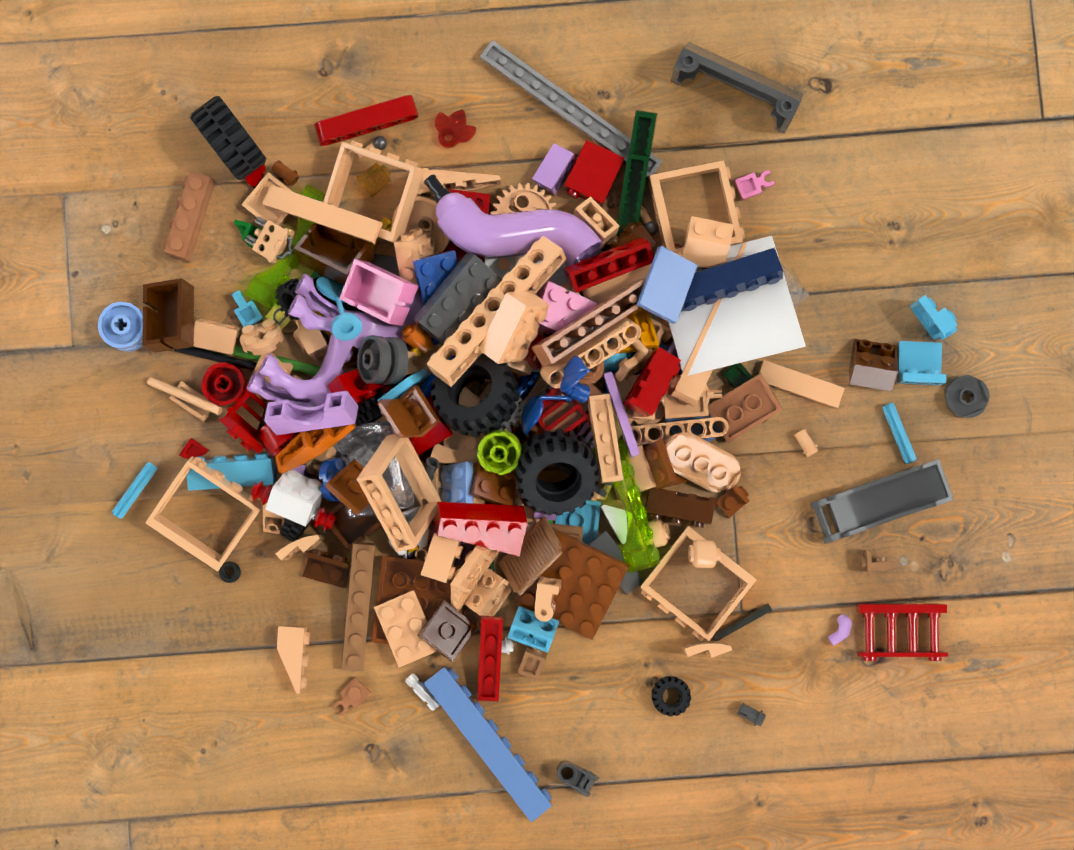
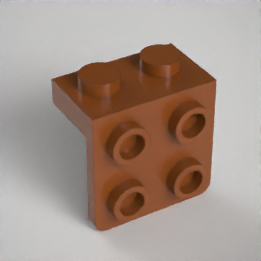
(409, 414)
(661, 466)

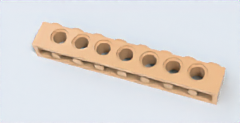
(538, 274)

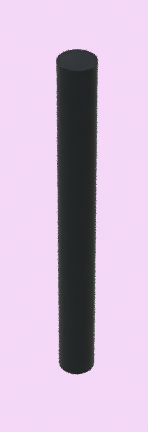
(218, 357)

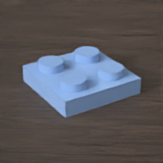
(457, 482)

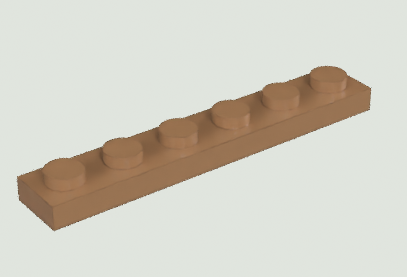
(357, 606)

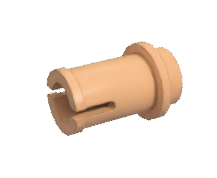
(806, 443)

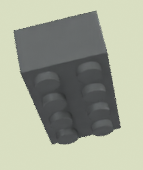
(456, 297)

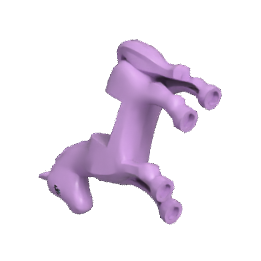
(314, 391)

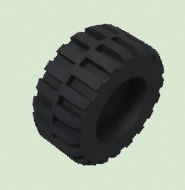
(228, 138)
(487, 414)
(561, 495)

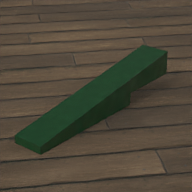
(636, 168)

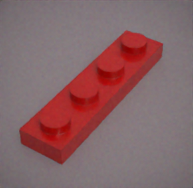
(490, 658)

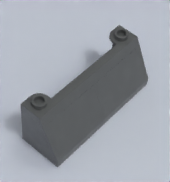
(696, 59)

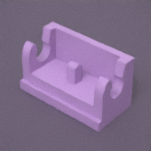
(554, 169)

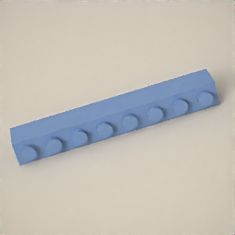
(488, 743)

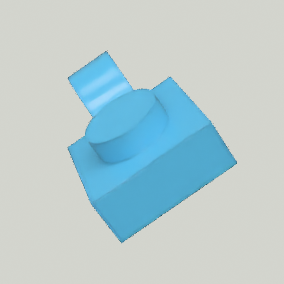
(247, 311)

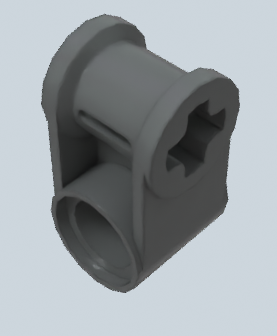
(578, 778)

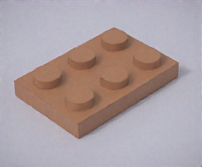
(745, 407)

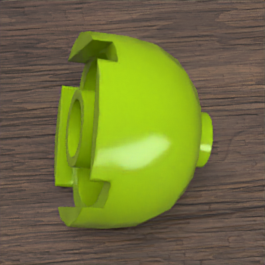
(499, 452)

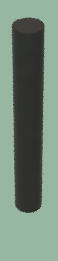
(742, 622)

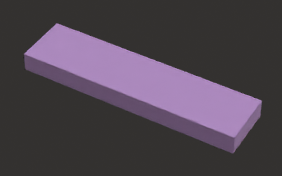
(621, 414)

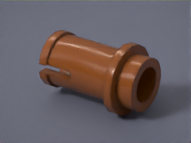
(285, 173)

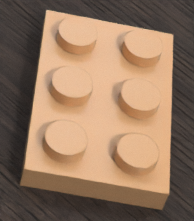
(401, 622)

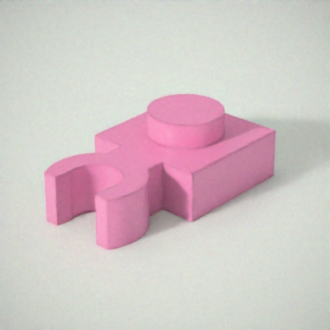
(751, 185)

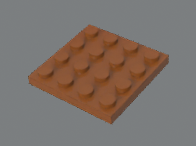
(403, 576)
(587, 585)

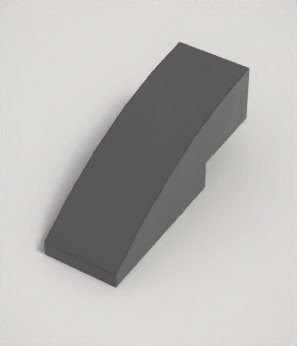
(606, 544)

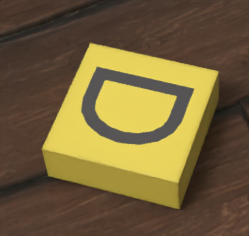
(278, 316)

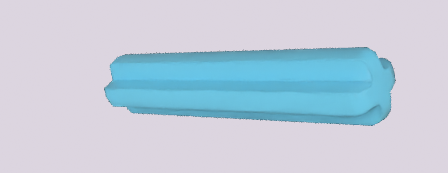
(899, 433)
(134, 490)

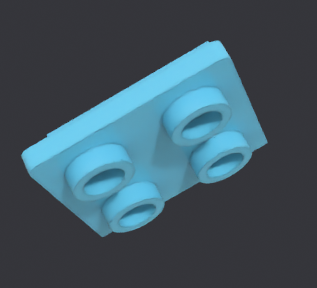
(920, 363)

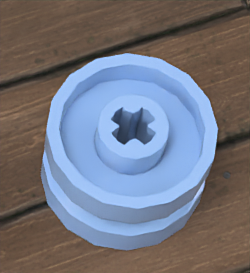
(113, 321)

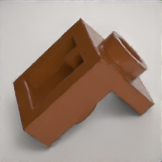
(732, 500)

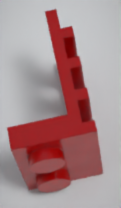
(551, 405)
(241, 428)

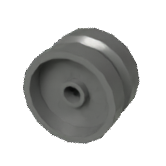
(382, 360)

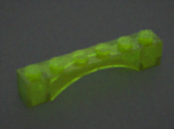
(264, 285)
(639, 545)

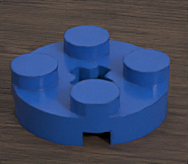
(327, 471)

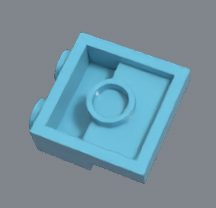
(937, 324)

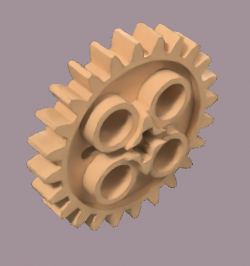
(534, 199)

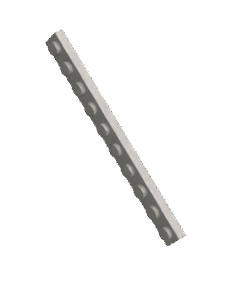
(561, 102)

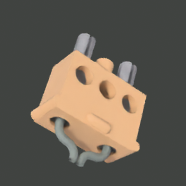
(271, 240)

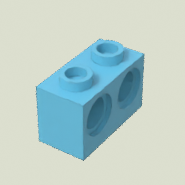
(531, 631)

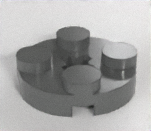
(960, 407)

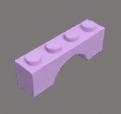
(287, 417)

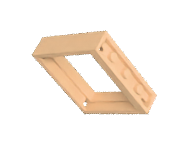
(341, 172)
(660, 209)
(383, 500)
(186, 540)
(682, 619)

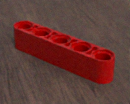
(366, 120)

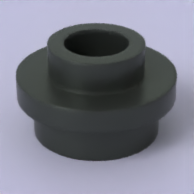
(223, 572)

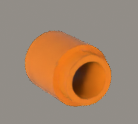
(417, 338)

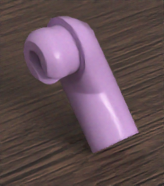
(843, 630)

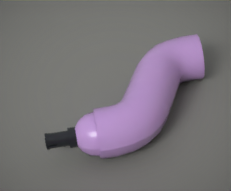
(509, 232)

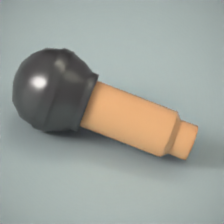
(378, 143)
(649, 225)

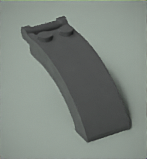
(883, 500)

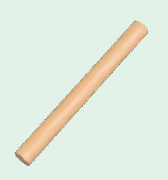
(184, 396)

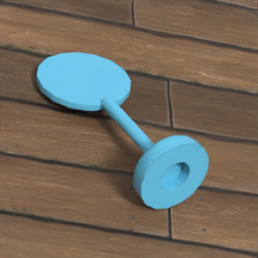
(346, 325)

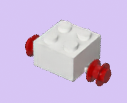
(295, 499)

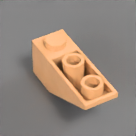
(292, 650)

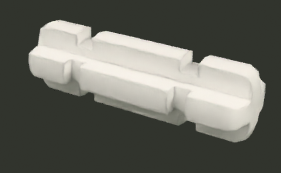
(422, 691)

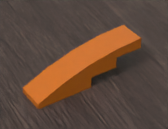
(309, 445)

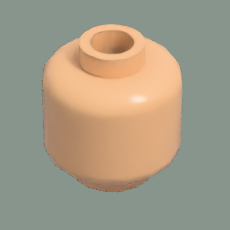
(660, 532)
(704, 554)

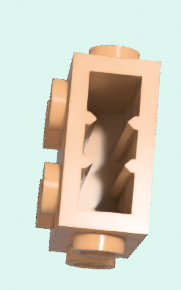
(413, 247)

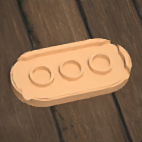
(702, 462)

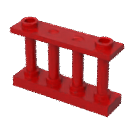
(912, 612)

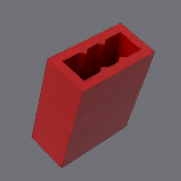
(593, 173)

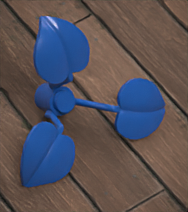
(570, 385)

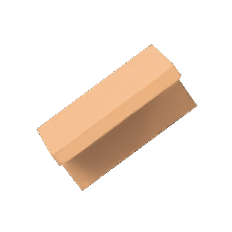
(216, 336)

